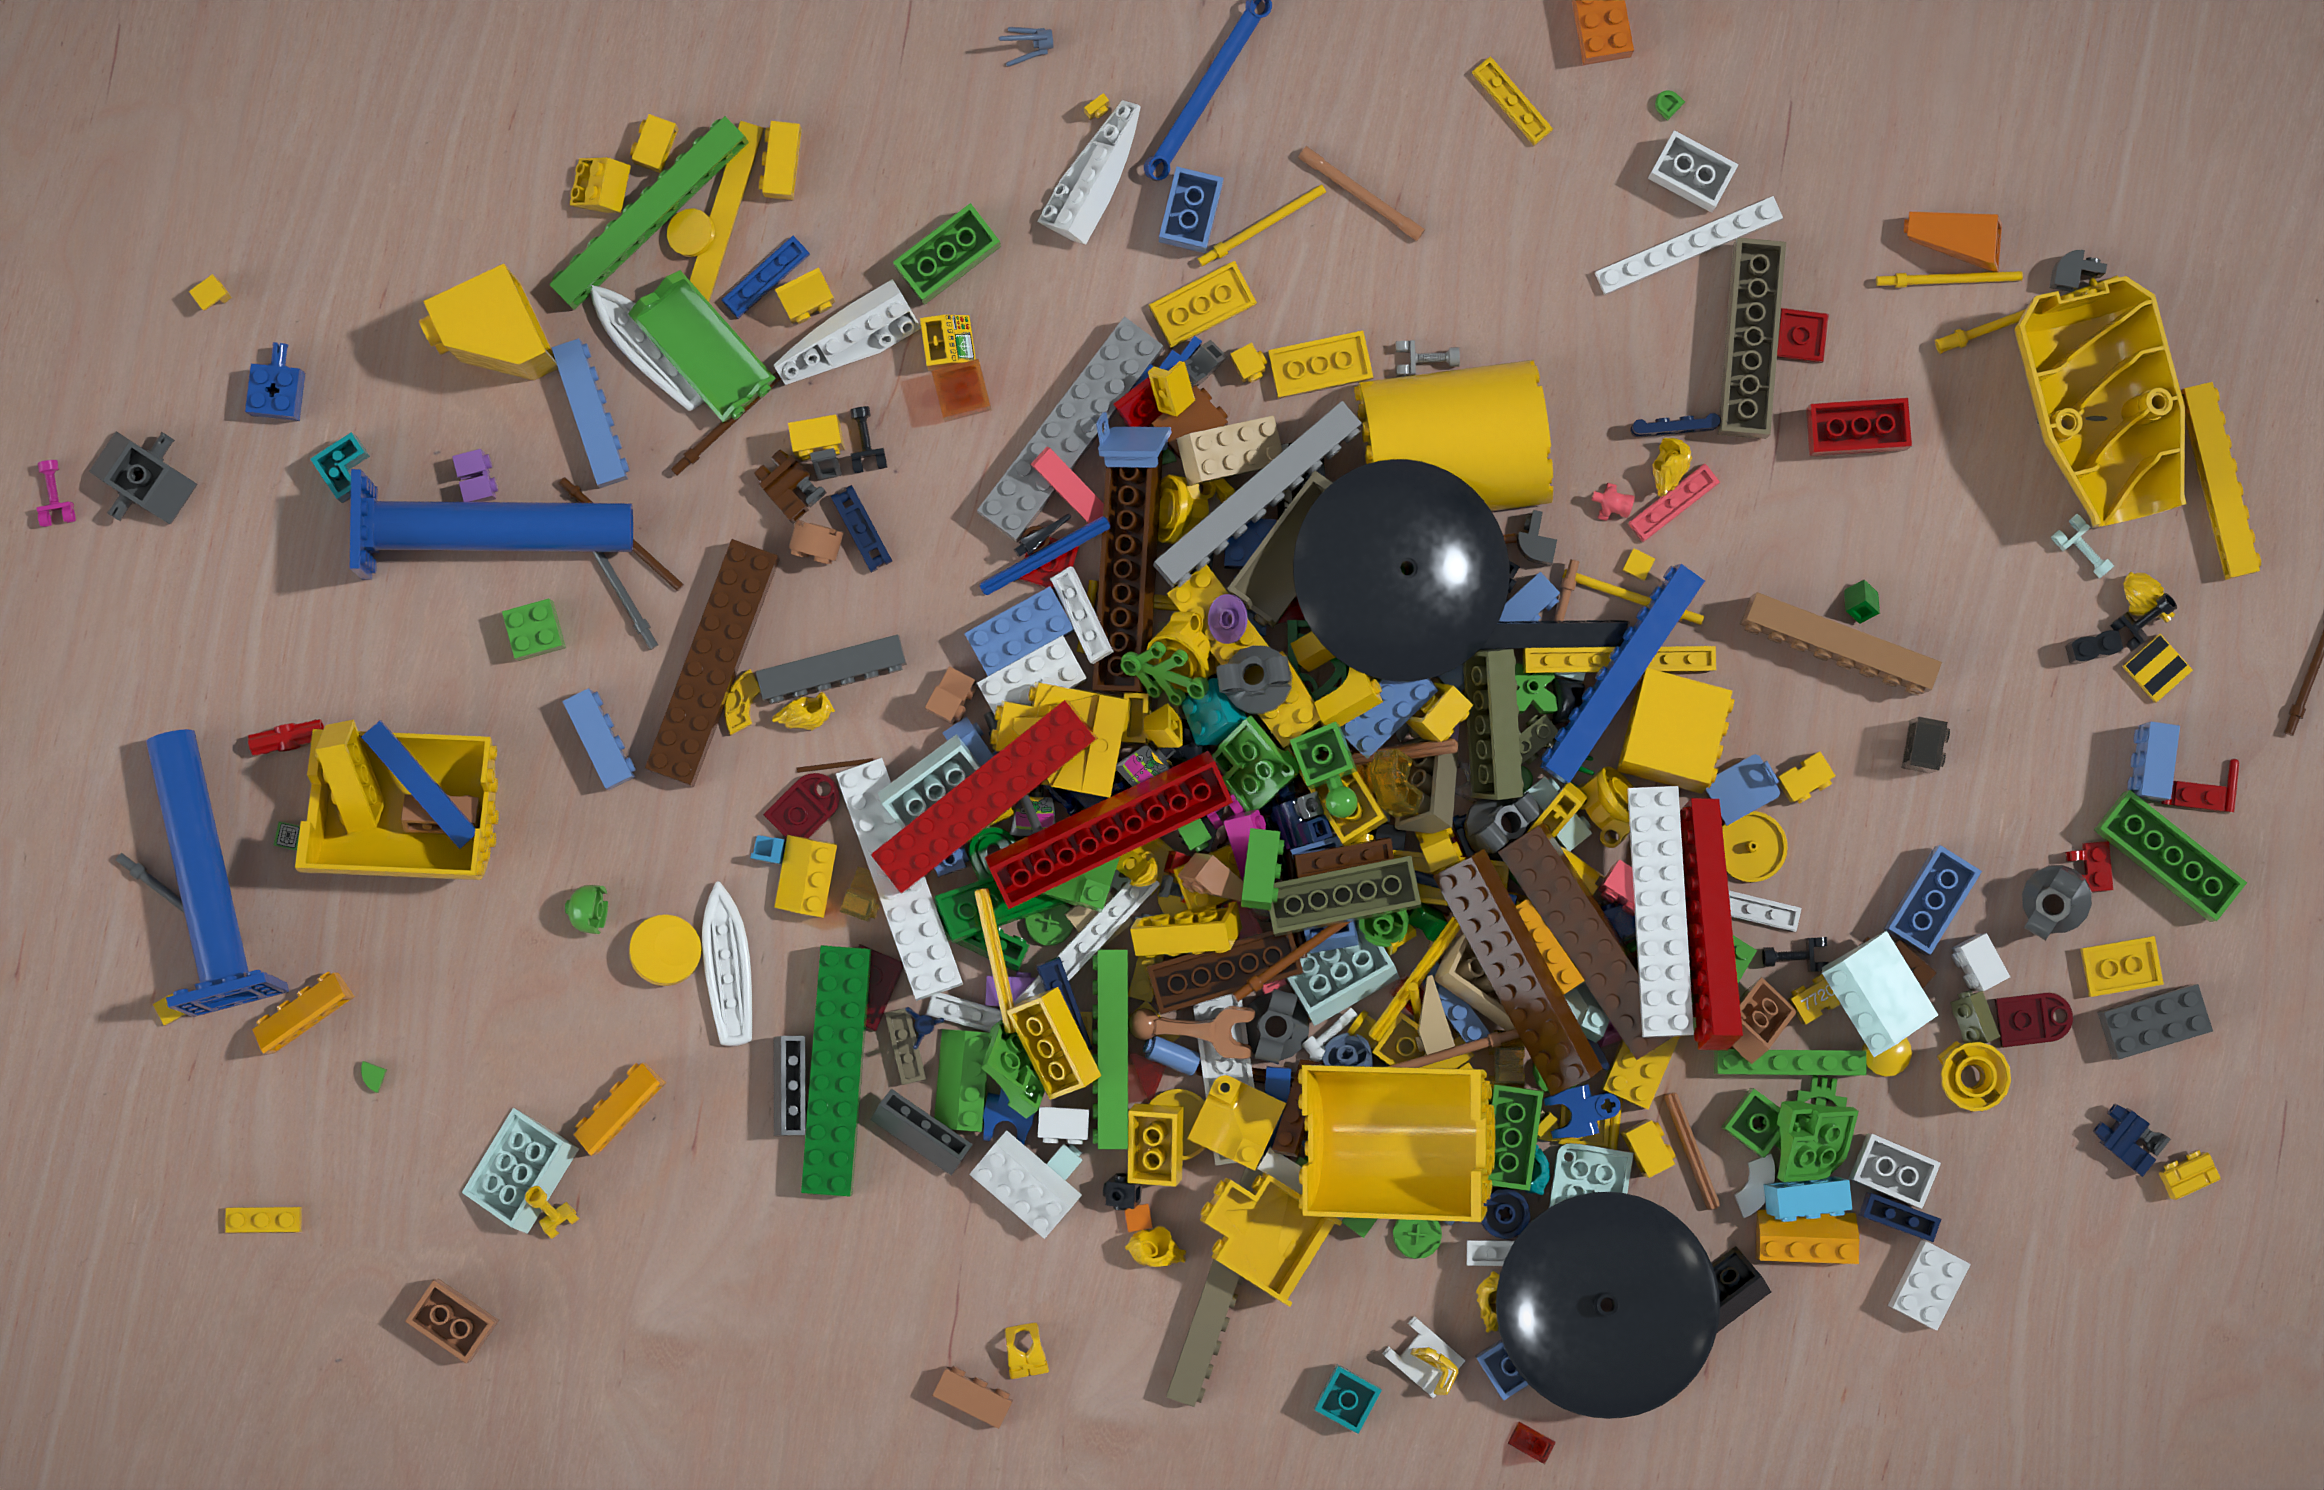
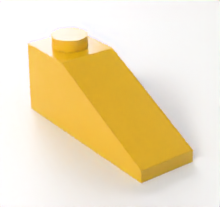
(1561, 809)

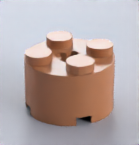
(816, 541)

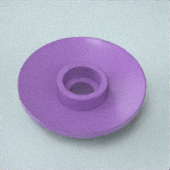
(1227, 618)

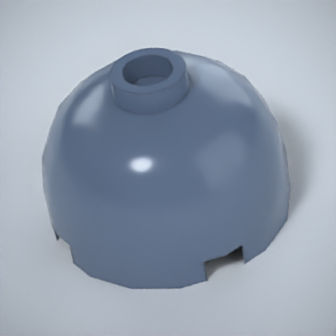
(1348, 1051)

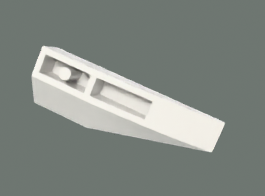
(1092, 178)
(851, 334)

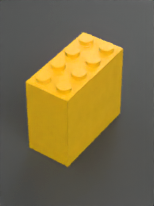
(1675, 731)

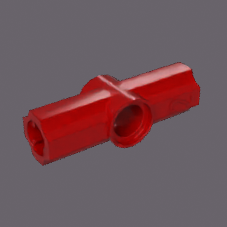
(283, 737)

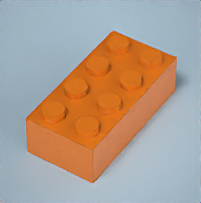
(1603, 30)

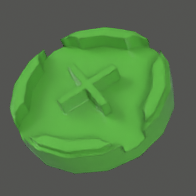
(1049, 926)
(1417, 1237)

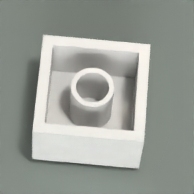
(1979, 962)
(1063, 1124)

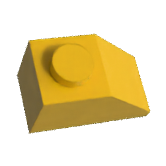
(1164, 727)

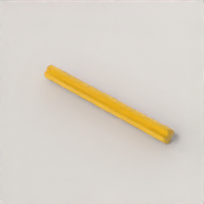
(995, 956)
(1417, 976)

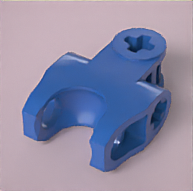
(998, 1110)
(1584, 1111)

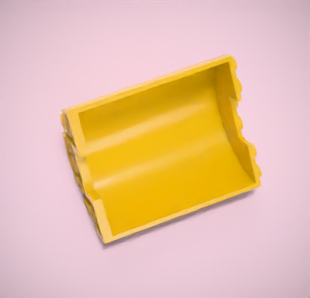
(1470, 421)
(456, 764)
(1396, 1142)

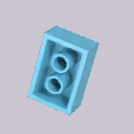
(1808, 1198)

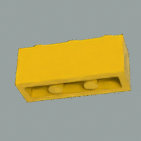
(780, 160)

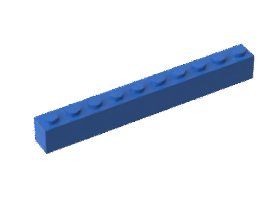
(1621, 673)

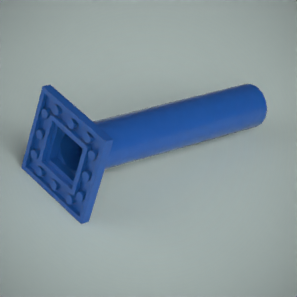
(479, 526)
(203, 883)

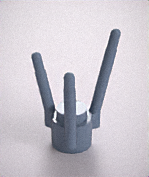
(1041, 39)

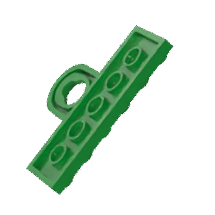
(960, 906)

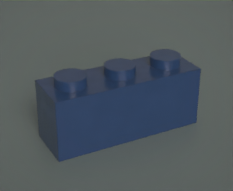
(1899, 1217)

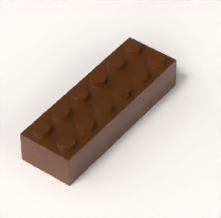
(1214, 975)

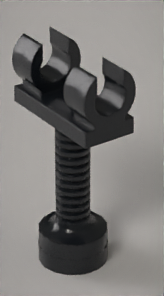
(861, 414)
(2165, 604)
(1770, 956)

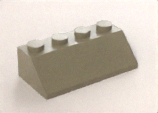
(1437, 781)

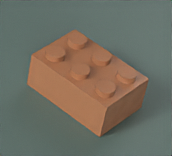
(1763, 1019)
(452, 1320)

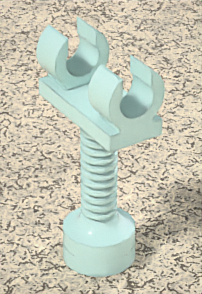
(2080, 525)

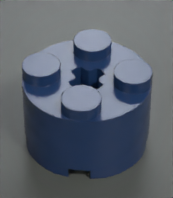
(1518, 1211)

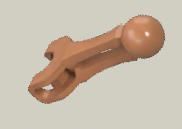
(1146, 1024)

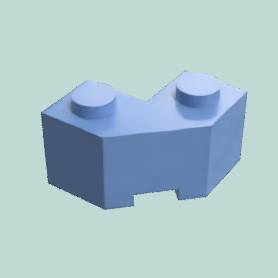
(971, 737)

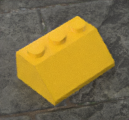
(805, 876)

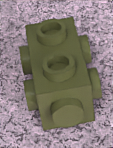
(1538, 735)
(1974, 1017)

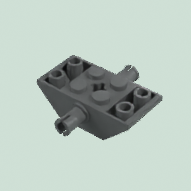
(160, 491)

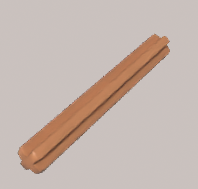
(1413, 750)
(1692, 1151)

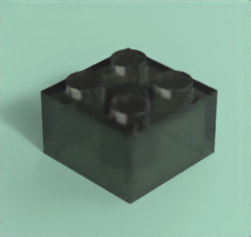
(1925, 745)

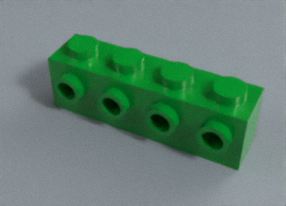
(1013, 948)

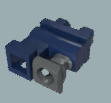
(1293, 821)
(2123, 1136)

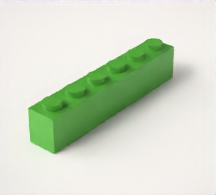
(1792, 1062)

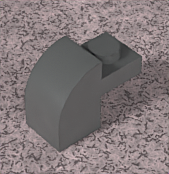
(2069, 268)
(1204, 362)
(1535, 547)

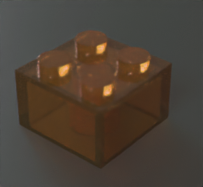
(961, 390)

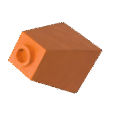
(1959, 235)

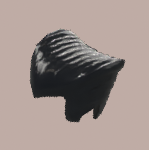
(1568, 697)

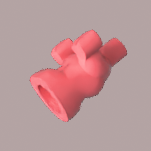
(1613, 502)

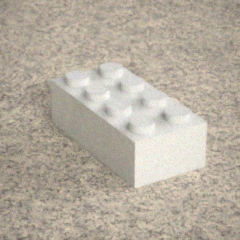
(1049, 665)
(1025, 1184)

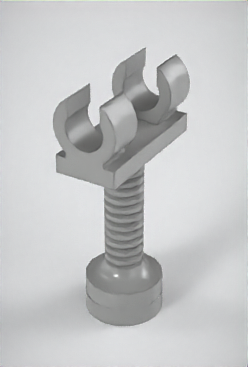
(1451, 357)

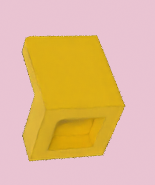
(209, 292)

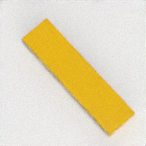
(1512, 101)

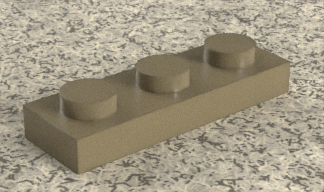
(903, 1039)

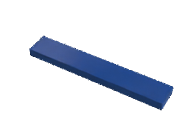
(419, 784)

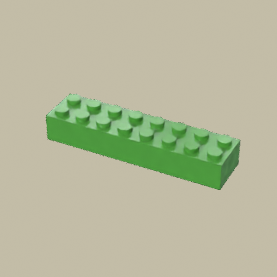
(1112, 1049)

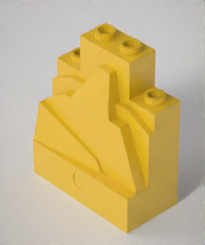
(1105, 715)
(1265, 1233)

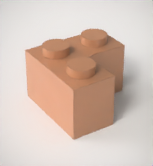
(950, 696)

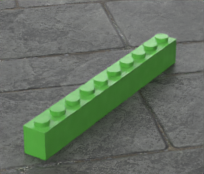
(649, 212)

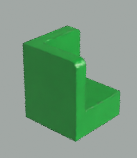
(1861, 601)
(1428, 920)

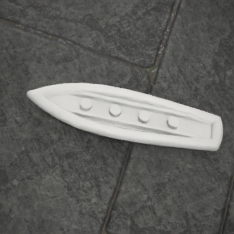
(638, 348)
(727, 968)

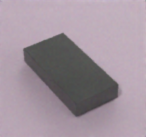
(826, 464)

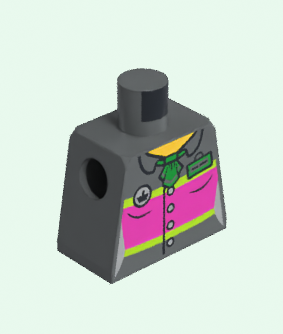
(1144, 764)
(1044, 809)

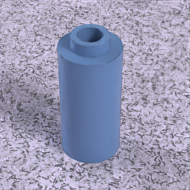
(1171, 1055)

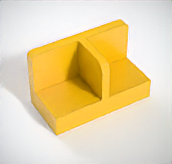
(1171, 388)

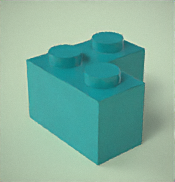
(335, 464)

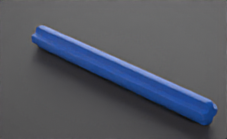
(1044, 555)

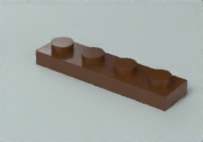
(1342, 857)
(1292, 1127)

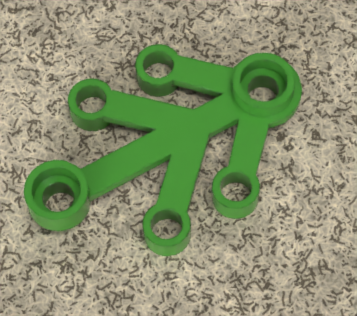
(1136, 664)

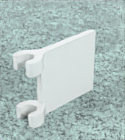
(1417, 1369)

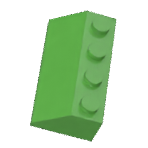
(962, 1080)

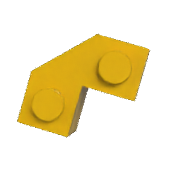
(1439, 849)

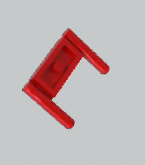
(2207, 796)

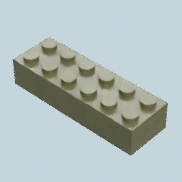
(1493, 725)
(1345, 896)

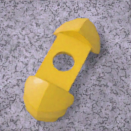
(1144, 871)

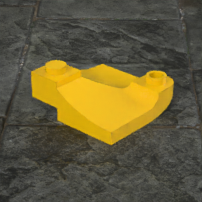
(1237, 1121)

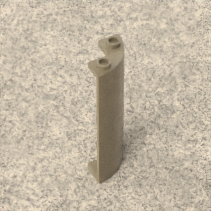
(1267, 577)

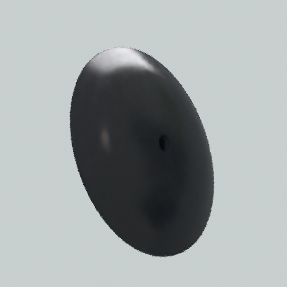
(1353, 579)
(1659, 1314)

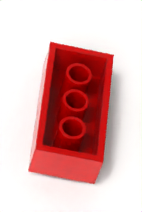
(1858, 427)

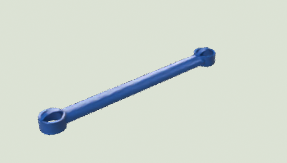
(1206, 89)

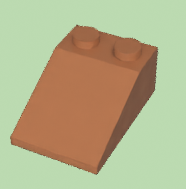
(1210, 876)

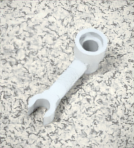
(1316, 1047)

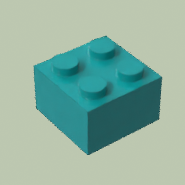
(1212, 716)
(1347, 1398)

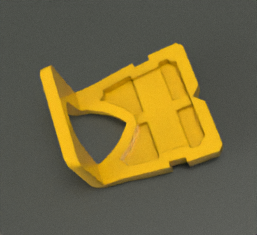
(1440, 1362)
(1027, 1363)

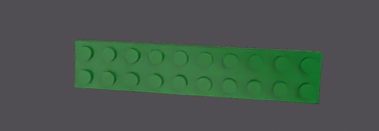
(836, 1070)

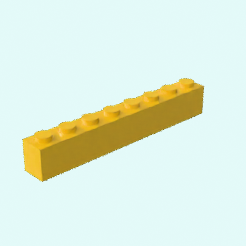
(2219, 481)

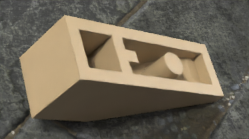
(1433, 1025)

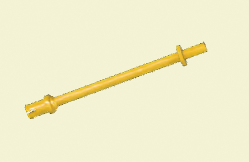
(1961, 337)

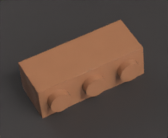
(417, 820)
(973, 1396)

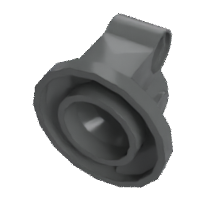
(1263, 696)
(1484, 825)
(2069, 886)
(1272, 1048)

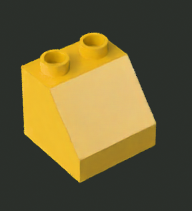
(489, 326)

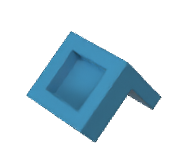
(769, 849)

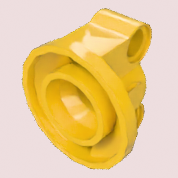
(1181, 507)
(1185, 634)
(1608, 804)
(1993, 1073)

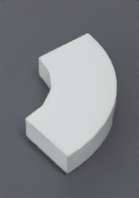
(1752, 1195)

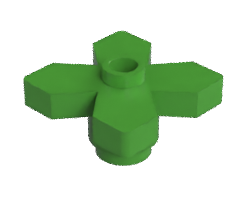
(1532, 691)

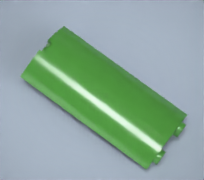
(702, 346)

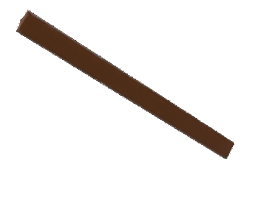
(833, 765)

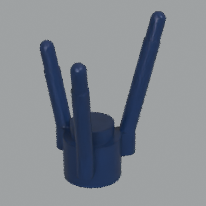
(923, 1025)

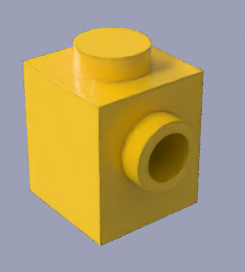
(1249, 363)

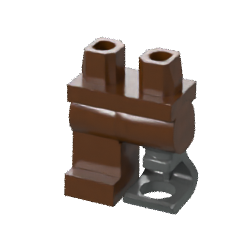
(782, 482)

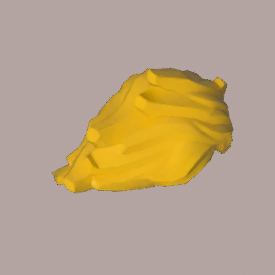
(1671, 464)
(2141, 593)
(805, 712)
(1155, 1248)
(1487, 1301)

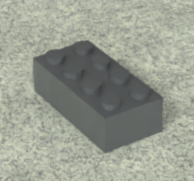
(2155, 1021)

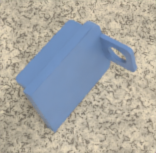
(1131, 444)
(1744, 788)

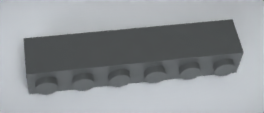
(831, 668)

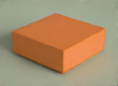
(1138, 1218)

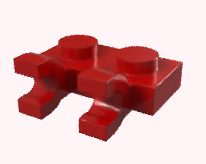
(2096, 864)

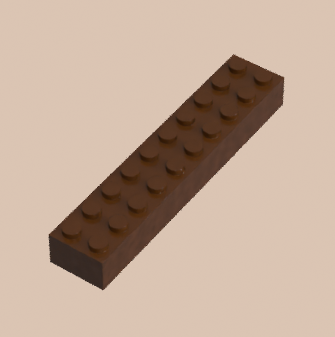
(1127, 571)
(712, 662)
(1581, 931)
(1518, 972)

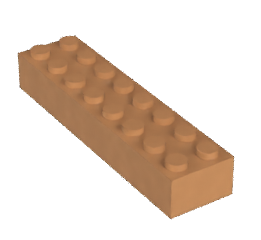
(1840, 643)

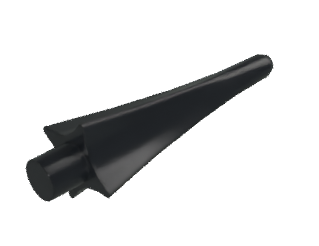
(1033, 541)

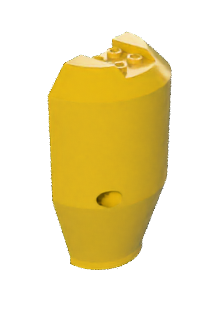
(2109, 360)

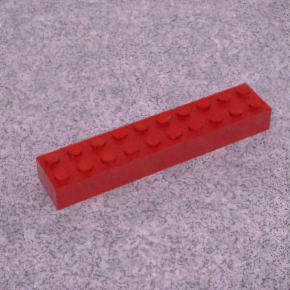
(984, 796)
(1108, 829)
(1709, 927)

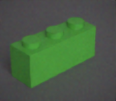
(1262, 869)

